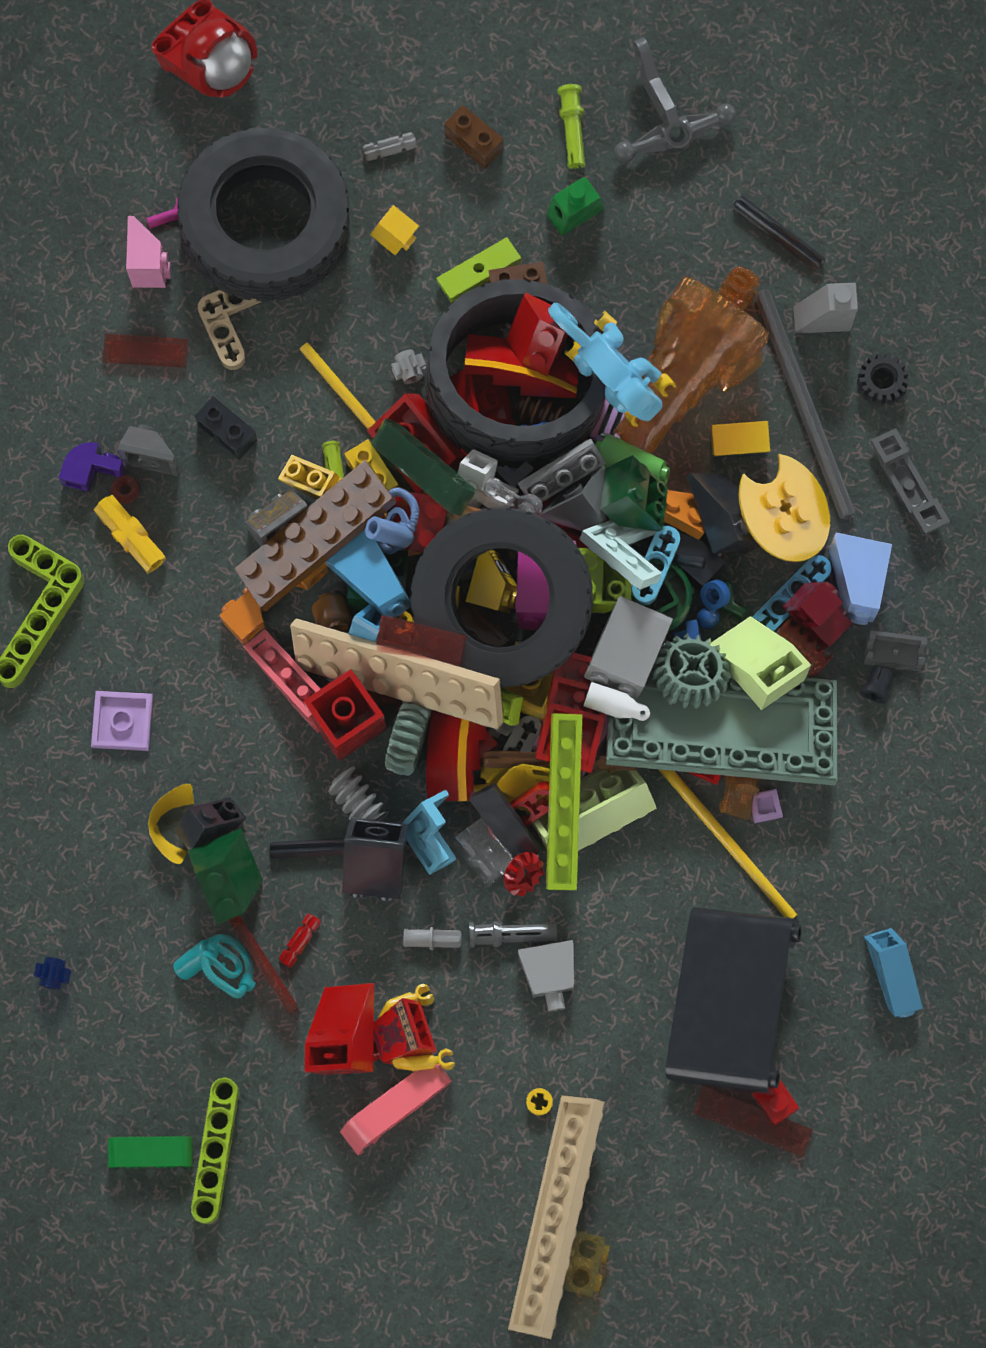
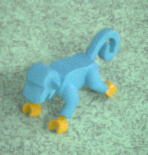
(622, 378)

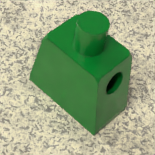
(576, 203)

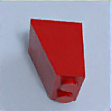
(345, 714)

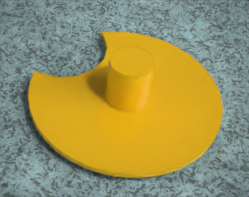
(788, 514)

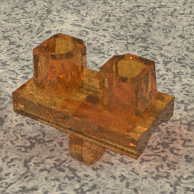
(739, 796)

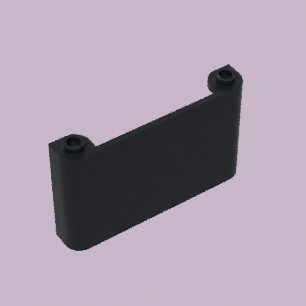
(730, 1000)

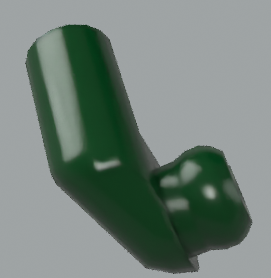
(733, 607)

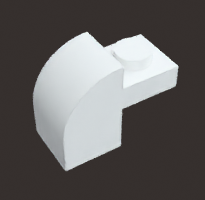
(480, 469)

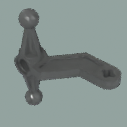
(659, 137)

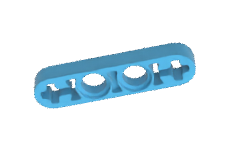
(785, 592)

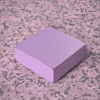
(766, 806)

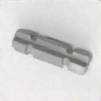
(389, 146)

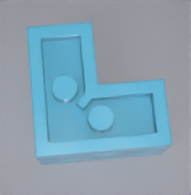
(425, 837)

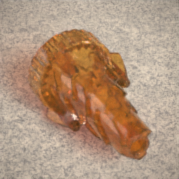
(698, 345)

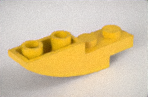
(308, 477)

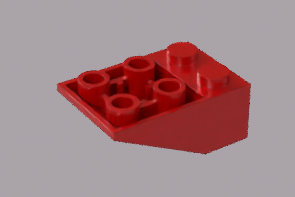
(342, 1031)

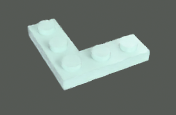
(612, 545)

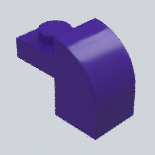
(84, 461)

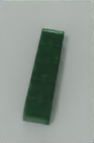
(423, 467)

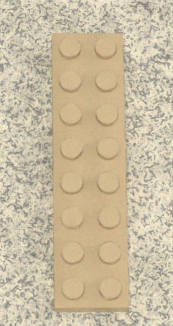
(399, 673)
(556, 1216)

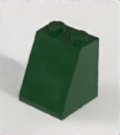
(226, 874)

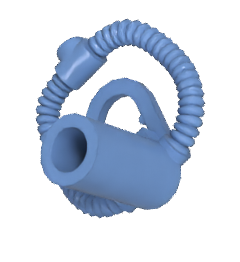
(395, 534)

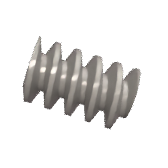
(355, 797)

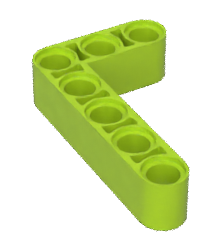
(41, 609)

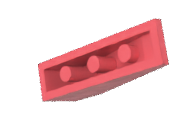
(283, 672)

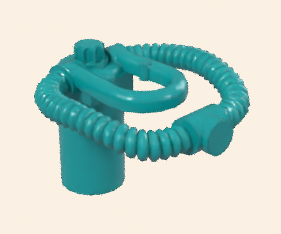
(205, 955)

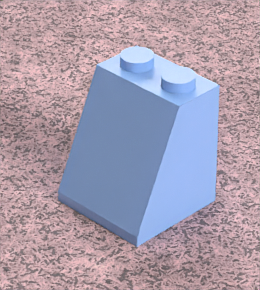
(860, 574)

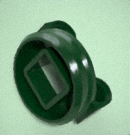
(677, 591)

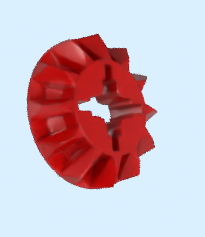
(515, 871)

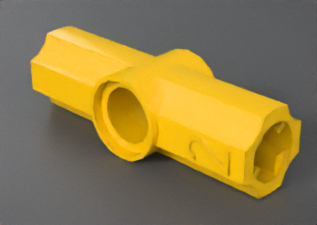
(129, 534)

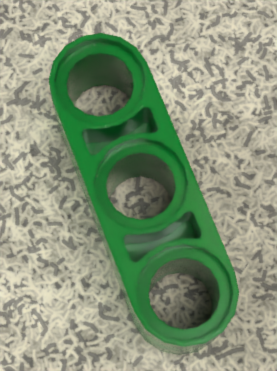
(150, 1152)

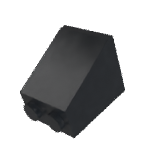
(374, 859)

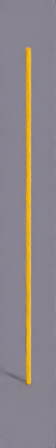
(672, 777)

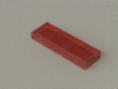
(145, 350)
(421, 640)

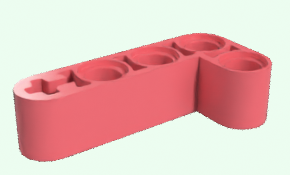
(393, 1107)

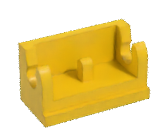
(740, 438)

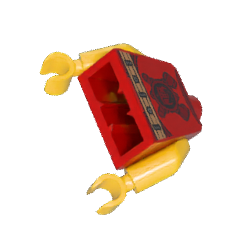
(404, 1035)

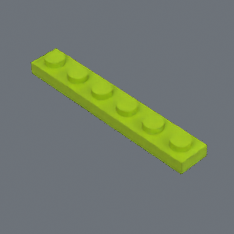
(564, 801)

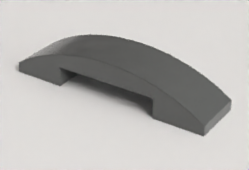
(907, 482)

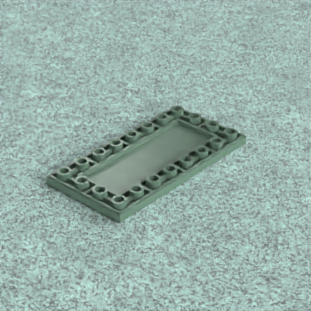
(733, 736)

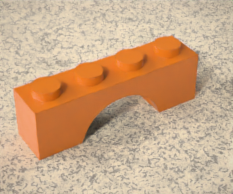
(245, 615)

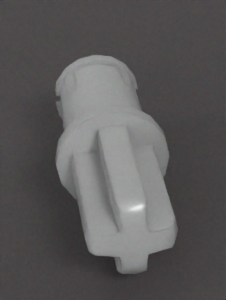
(432, 938)

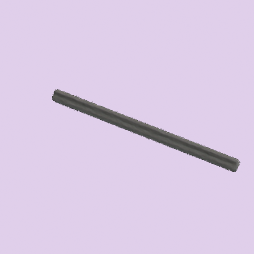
(804, 404)

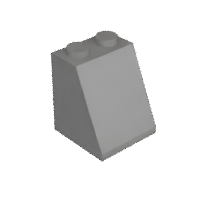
(628, 647)

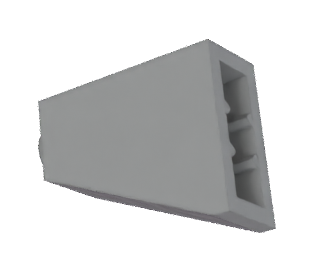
(827, 309)

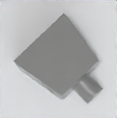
(549, 971)

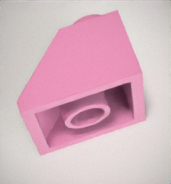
(145, 261)

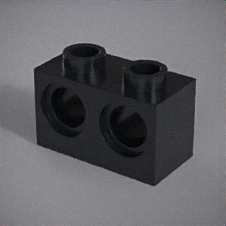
(226, 428)

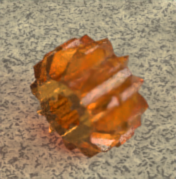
(740, 287)

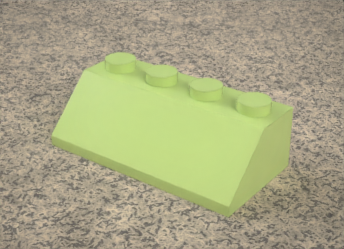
(605, 805)

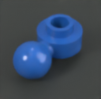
(708, 616)

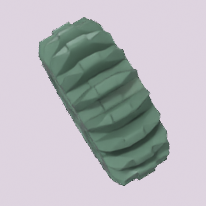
(691, 656)
(407, 738)

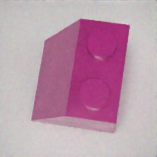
(531, 594)

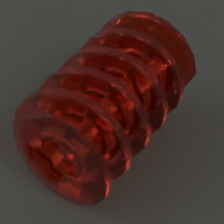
(806, 648)

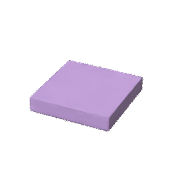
(122, 720)

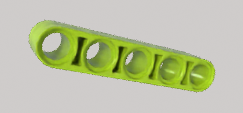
(211, 1136)

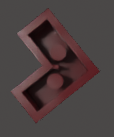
(819, 612)

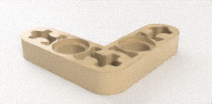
(221, 319)

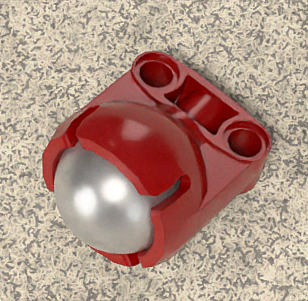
(207, 50)

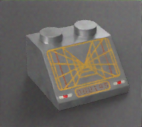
(269, 521)

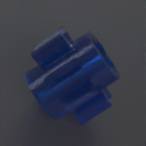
(52, 973)

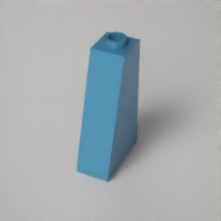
(370, 575)

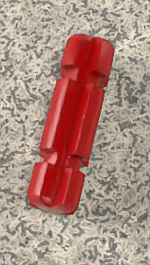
(299, 940)

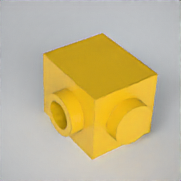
(395, 231)

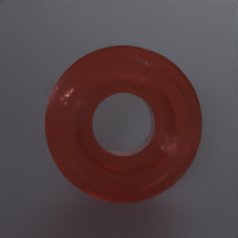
(122, 481)

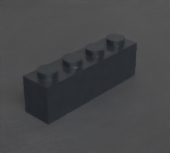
(694, 547)

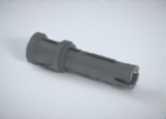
(548, 933)

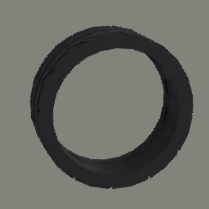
(468, 428)

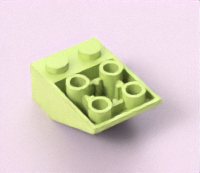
(762, 661)

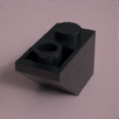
(209, 822)

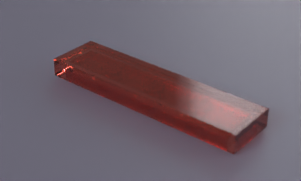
(264, 965)
(751, 1121)

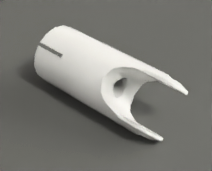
(614, 703)

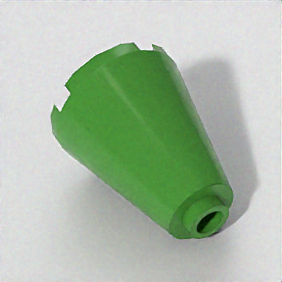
(616, 449)

